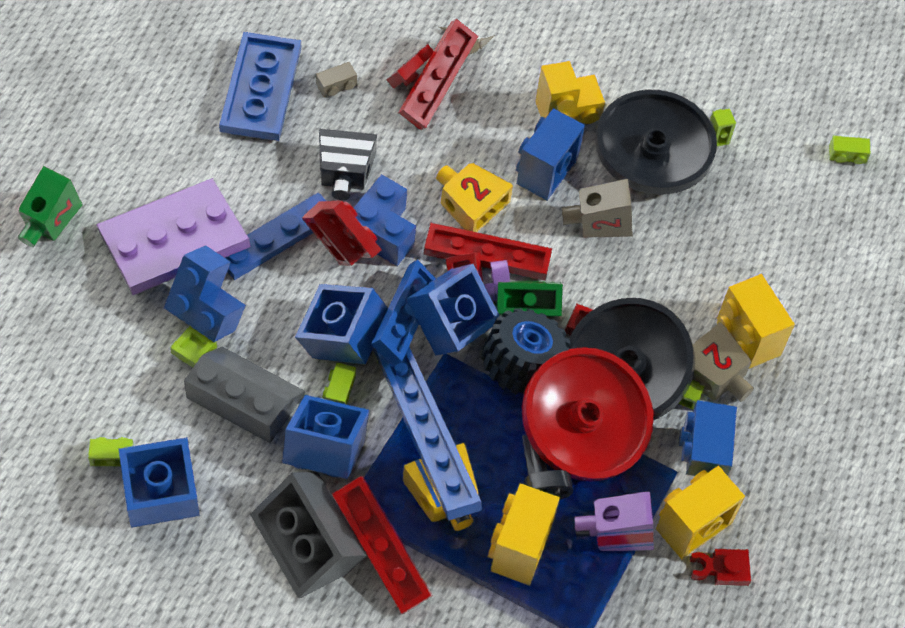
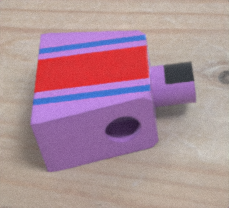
(620, 523)

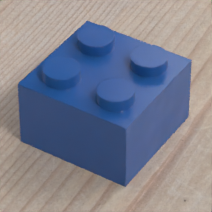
(549, 153)
(454, 309)
(341, 323)
(325, 436)
(158, 482)

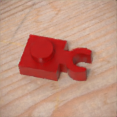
(407, 72)
(727, 566)

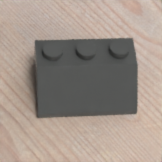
(242, 392)
(307, 533)

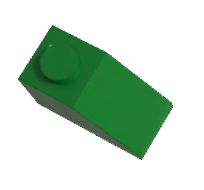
(533, 295)

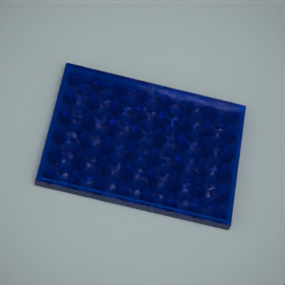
(572, 573)

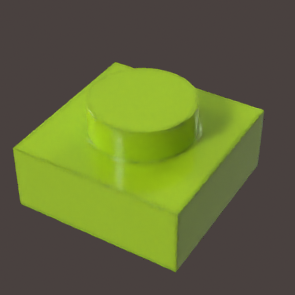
(192, 346)

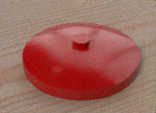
(587, 414)

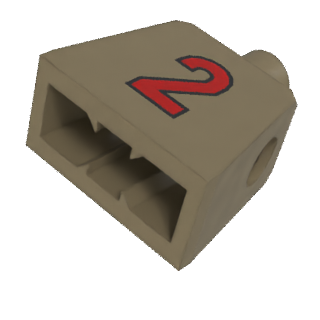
(602, 210)
(721, 364)

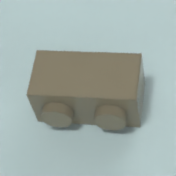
(336, 79)

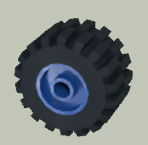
(519, 346)

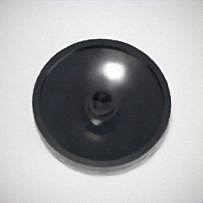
(656, 141)
(648, 340)

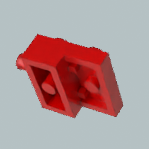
(341, 232)

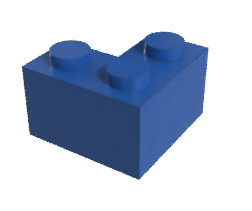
(381, 212)
(198, 295)
(708, 437)

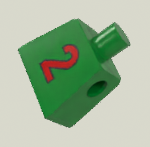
(48, 207)

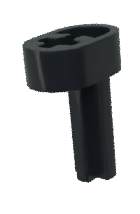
(552, 482)

